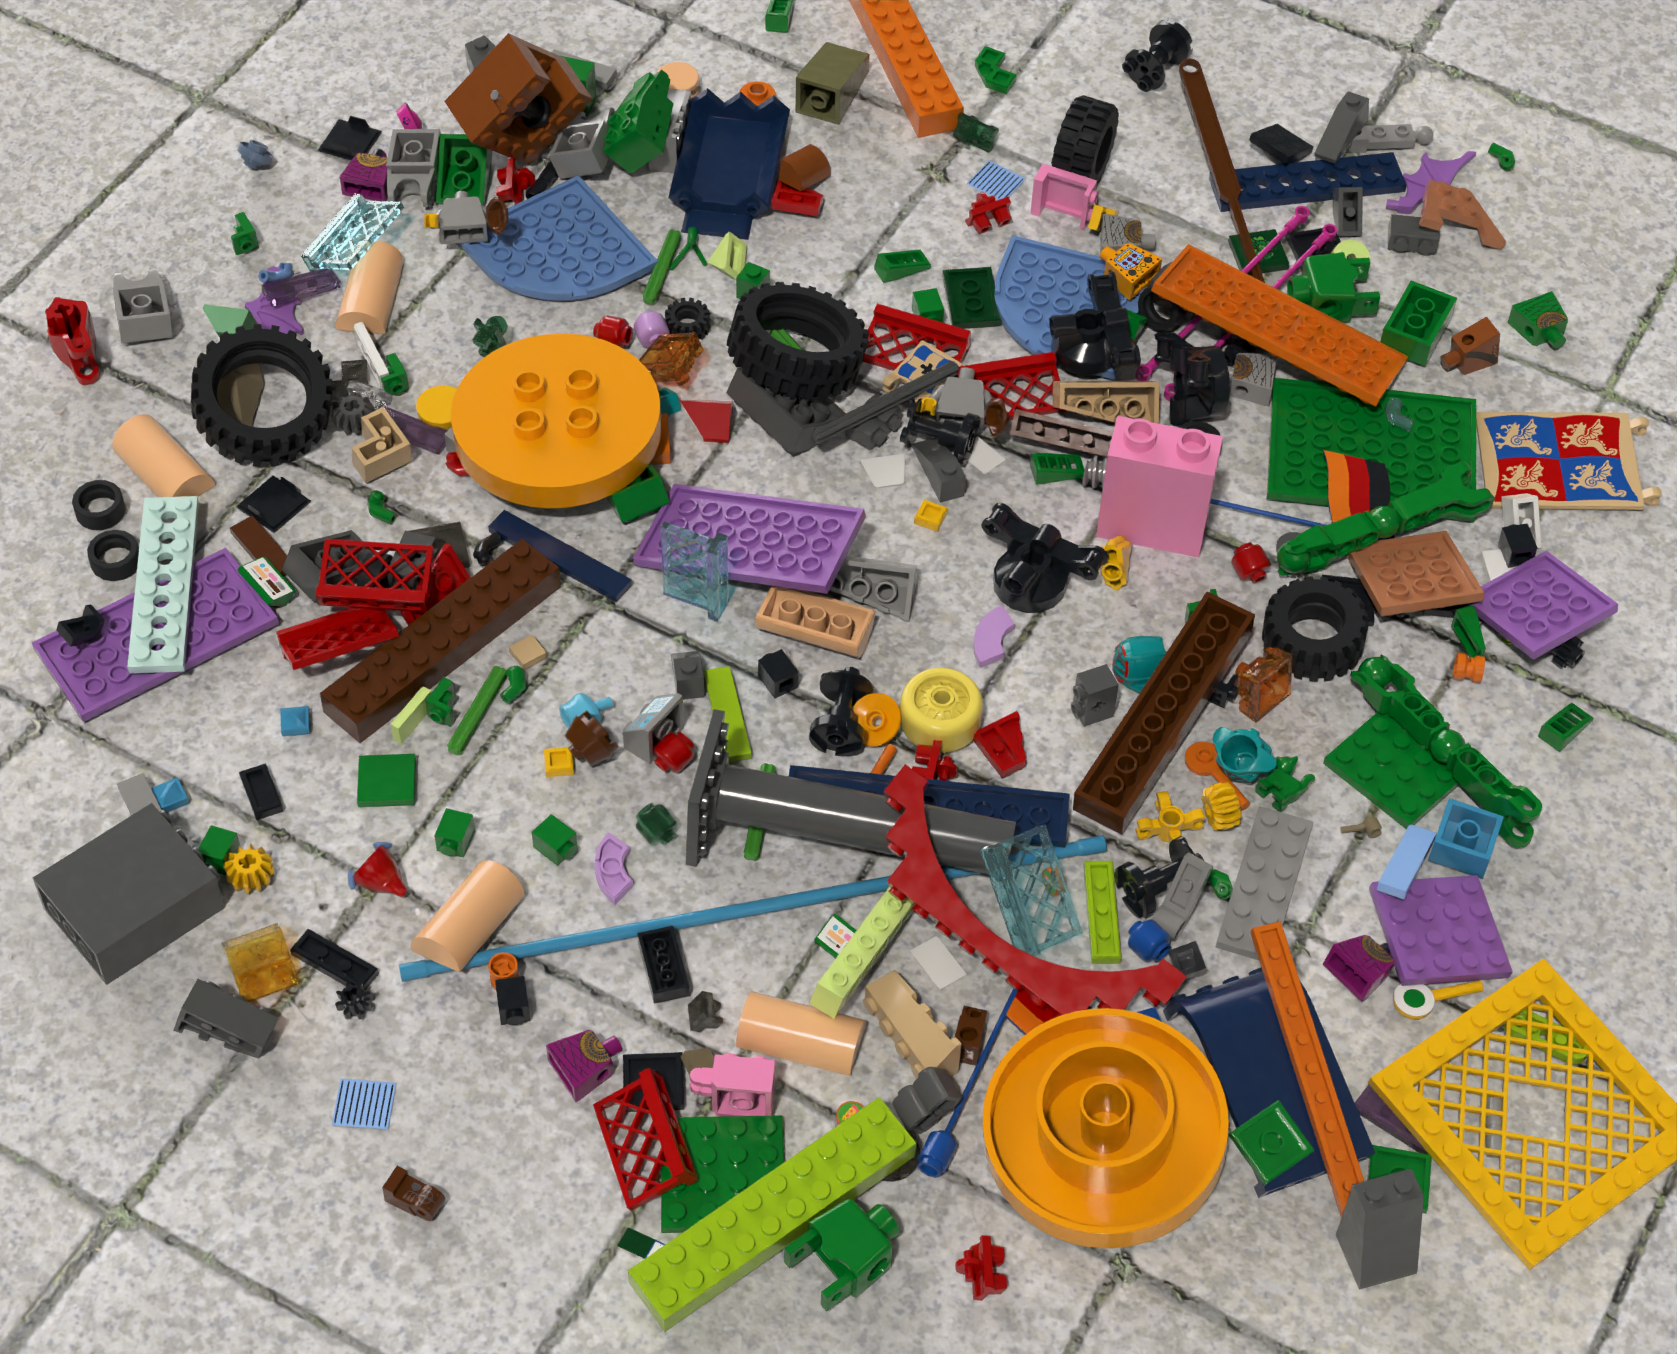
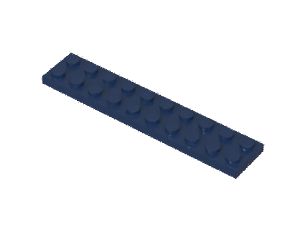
(1022, 806)

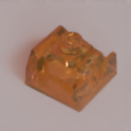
(672, 357)
(1264, 682)

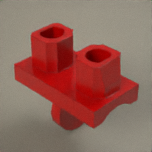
(513, 181)
(988, 208)
(936, 767)
(978, 1268)

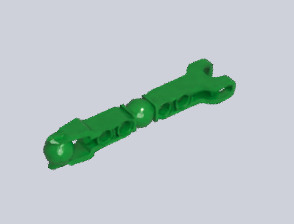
(1326, 543)
(1448, 746)

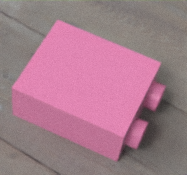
(1158, 485)

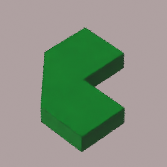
(988, 68)

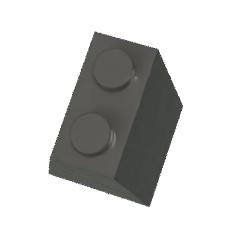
(1382, 1228)

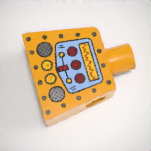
(1132, 268)

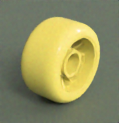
(941, 707)

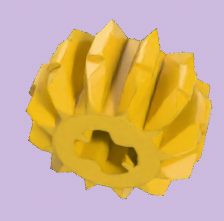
(1221, 806)
(249, 869)

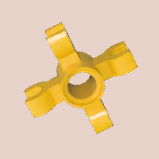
(1169, 814)

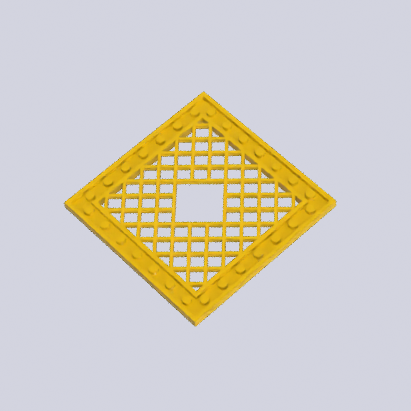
(1529, 1241)

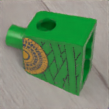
(1540, 320)

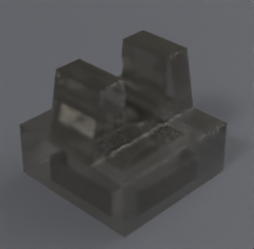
(702, 1012)

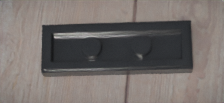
(333, 960)

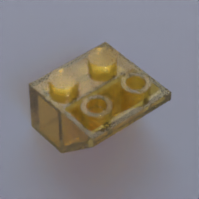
(260, 962)

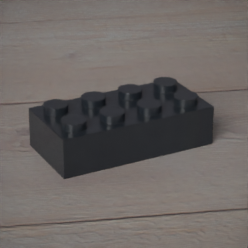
(663, 964)

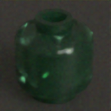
(656, 824)

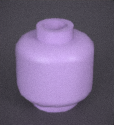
(649, 327)

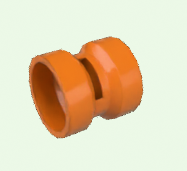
(1469, 667)
(502, 966)

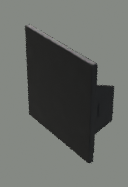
(350, 138)
(274, 503)

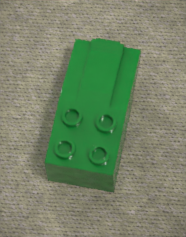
(640, 123)

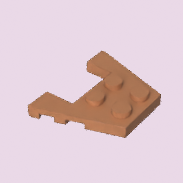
(1458, 206)

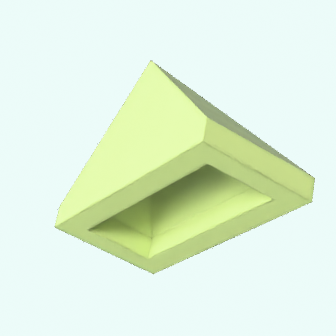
(729, 255)

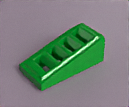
(779, 15)
(892, 265)
(1042, 464)
(1468, 631)
(1557, 739)

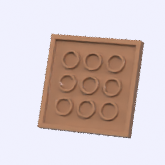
(1415, 574)

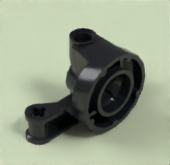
(1095, 337)
(1199, 378)
(1037, 561)

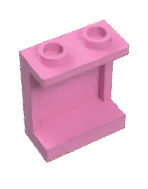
(1064, 193)

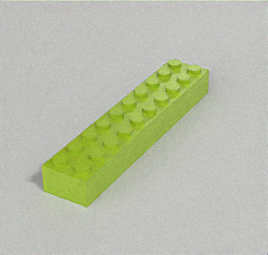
(770, 1214)

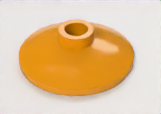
(872, 708)

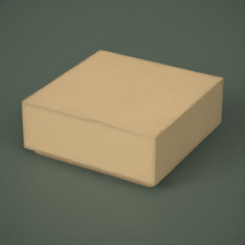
(527, 652)

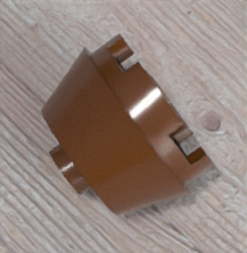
(589, 740)

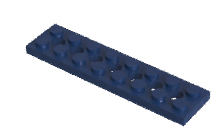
(1318, 173)

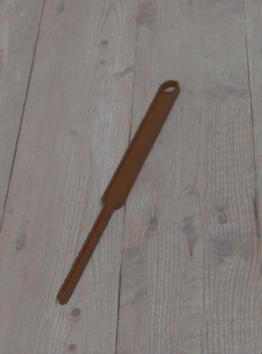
(1217, 153)

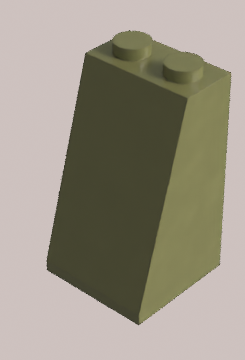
(830, 82)

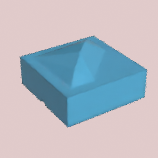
(295, 721)
(170, 795)

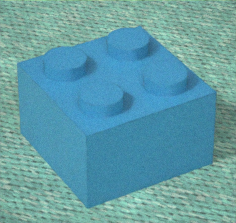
(1466, 838)

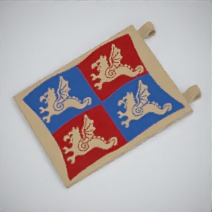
(1563, 459)

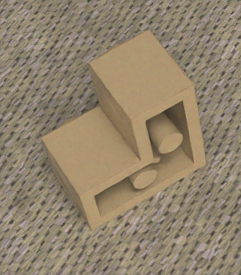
(383, 447)

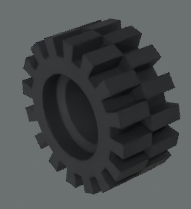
(688, 310)

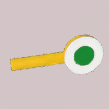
(1419, 1000)

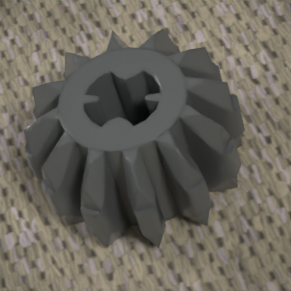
(348, 412)

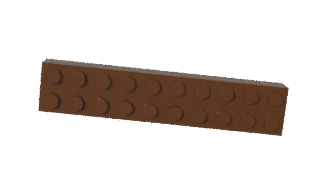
(440, 640)
(1163, 713)

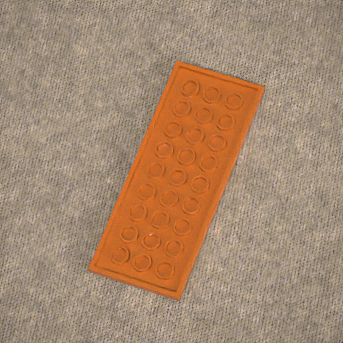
(1280, 324)

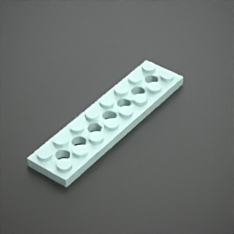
(177, 592)

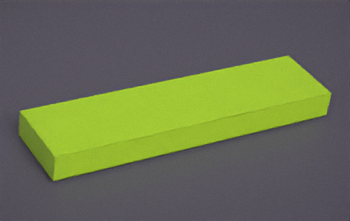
(723, 697)
(1102, 912)

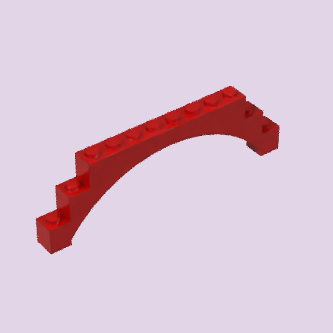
(1049, 985)

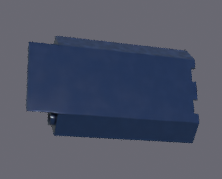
(728, 162)

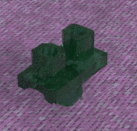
(975, 132)
(490, 335)

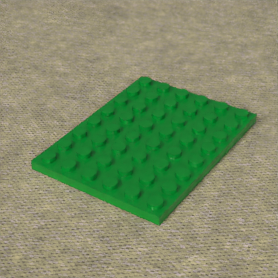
(1321, 417)

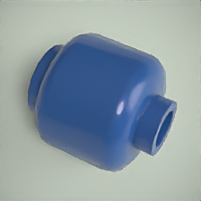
(1149, 940)

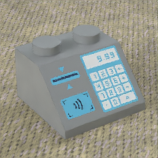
(652, 724)

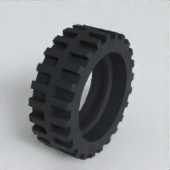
(270, 348)
(787, 367)

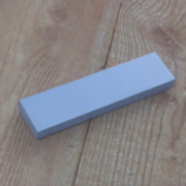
(1406, 861)

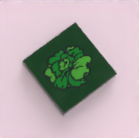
(1273, 261)

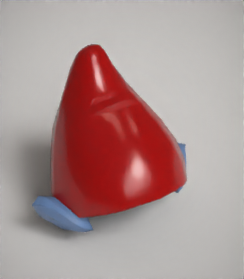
(379, 872)

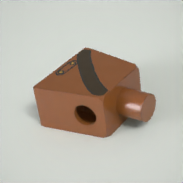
(1473, 348)

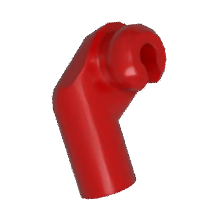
(454, 464)

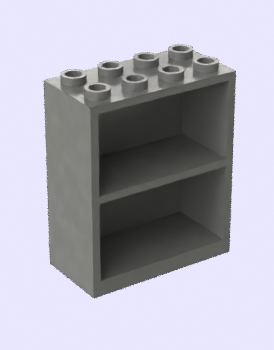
(130, 892)

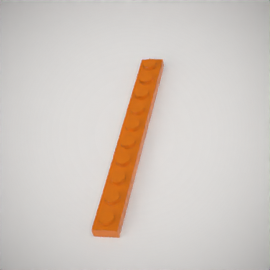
(1308, 1060)

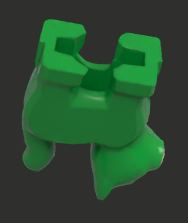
(1282, 785)

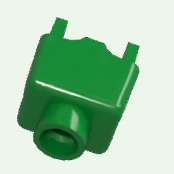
(1329, 286)
(850, 1244)

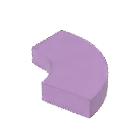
(990, 635)
(610, 868)

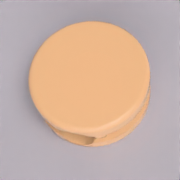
(682, 77)

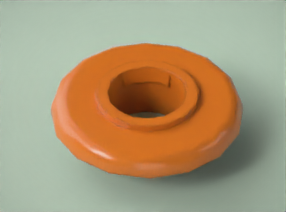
(752, 87)

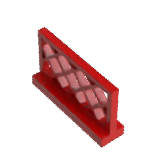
(919, 328)
(1025, 368)
(370, 596)
(334, 635)
(668, 1132)

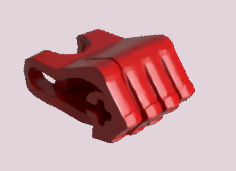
(68, 321)

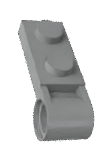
(1182, 895)

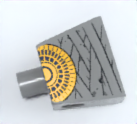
(1120, 230)
(1252, 377)

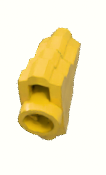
(1116, 569)

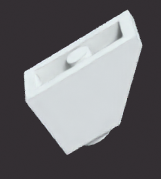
(1522, 510)

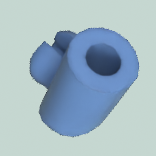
(271, 276)

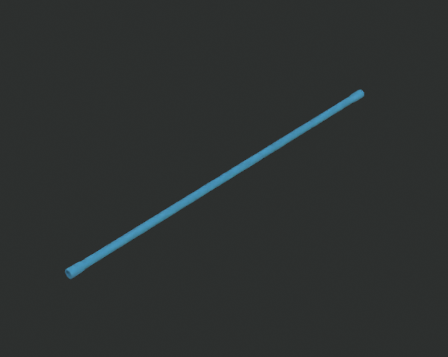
(424, 968)

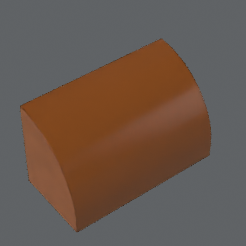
(804, 168)

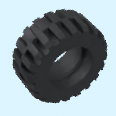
(1086, 137)
(1320, 601)

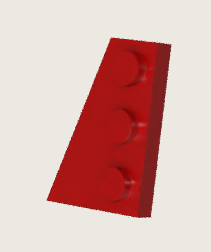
(445, 577)

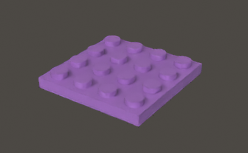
(1542, 604)
(1442, 932)

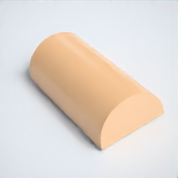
(371, 289)
(159, 459)
(816, 620)
(469, 916)
(799, 1033)

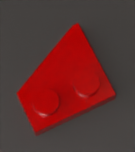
(792, 200)
(1002, 744)

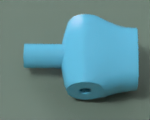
(581, 703)

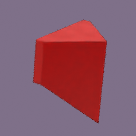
(711, 418)

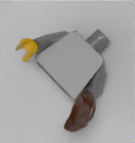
(466, 220)
(966, 396)

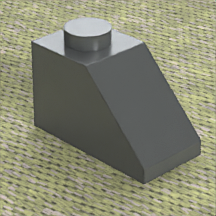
(1348, 210)
(688, 674)

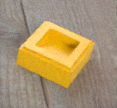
(930, 515)
(558, 762)

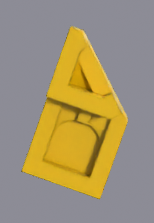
(1096, 216)

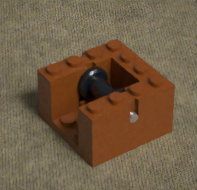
(518, 99)

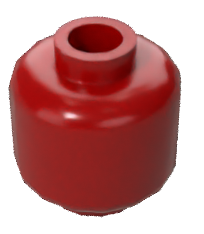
(614, 330)
(1251, 562)
(673, 752)

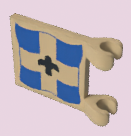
(919, 362)

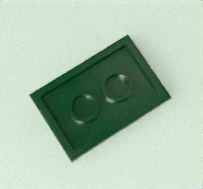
(971, 297)

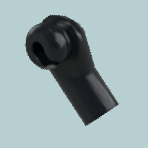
(485, 545)

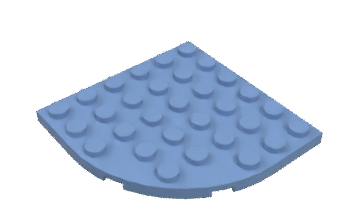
(562, 247)
(1045, 282)

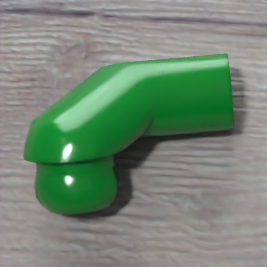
(1505, 156)
(377, 508)
(517, 684)
(1221, 884)

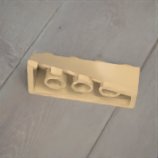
(1109, 399)
(911, 1025)

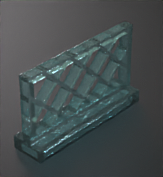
(350, 222)
(713, 574)
(1009, 894)

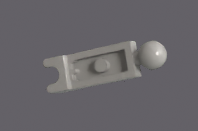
(1389, 137)

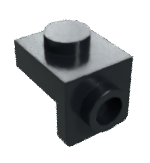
(82, 629)

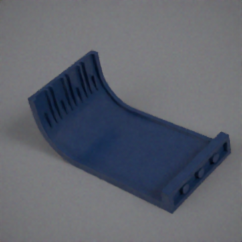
(1255, 1068)

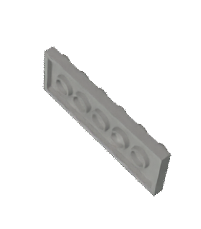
(1264, 878)

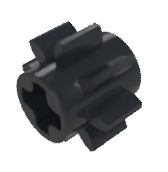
(1568, 652)
(351, 993)

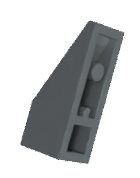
(1343, 127)
(941, 469)

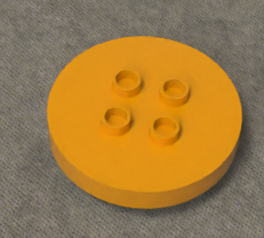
(556, 420)
(1105, 1128)

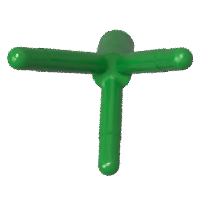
(691, 244)

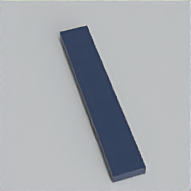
(567, 558)

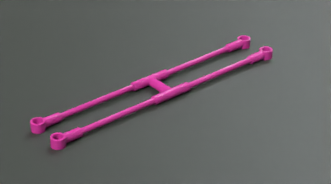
(1288, 227)

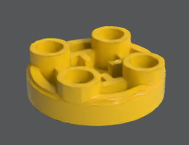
(435, 406)

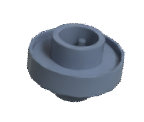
(254, 154)

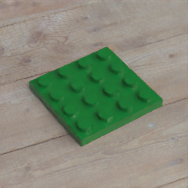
(1392, 770)
(727, 1158)

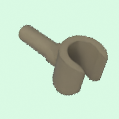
(1370, 825)

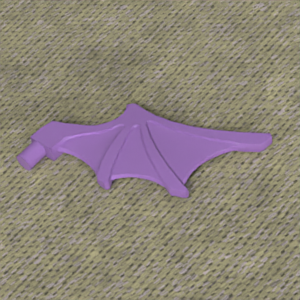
(1429, 169)
(278, 315)

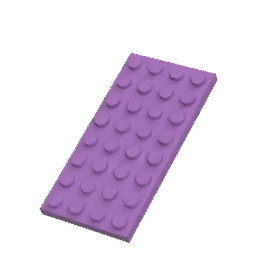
(768, 536)
(220, 617)

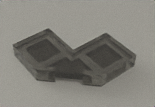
(351, 370)

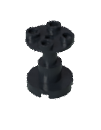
(1168, 44)
(950, 433)
(838, 728)
(1145, 884)

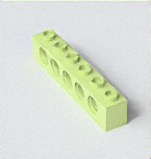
(860, 954)

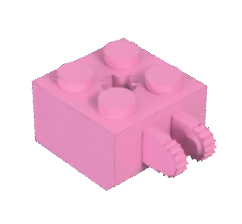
(737, 1085)

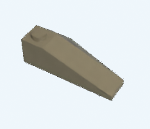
(240, 392)

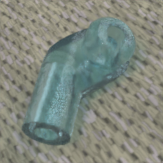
(1395, 415)

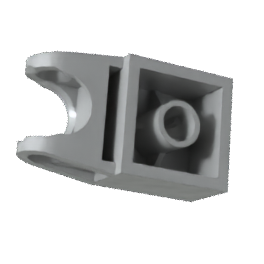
(581, 146)
(413, 164)
(141, 308)

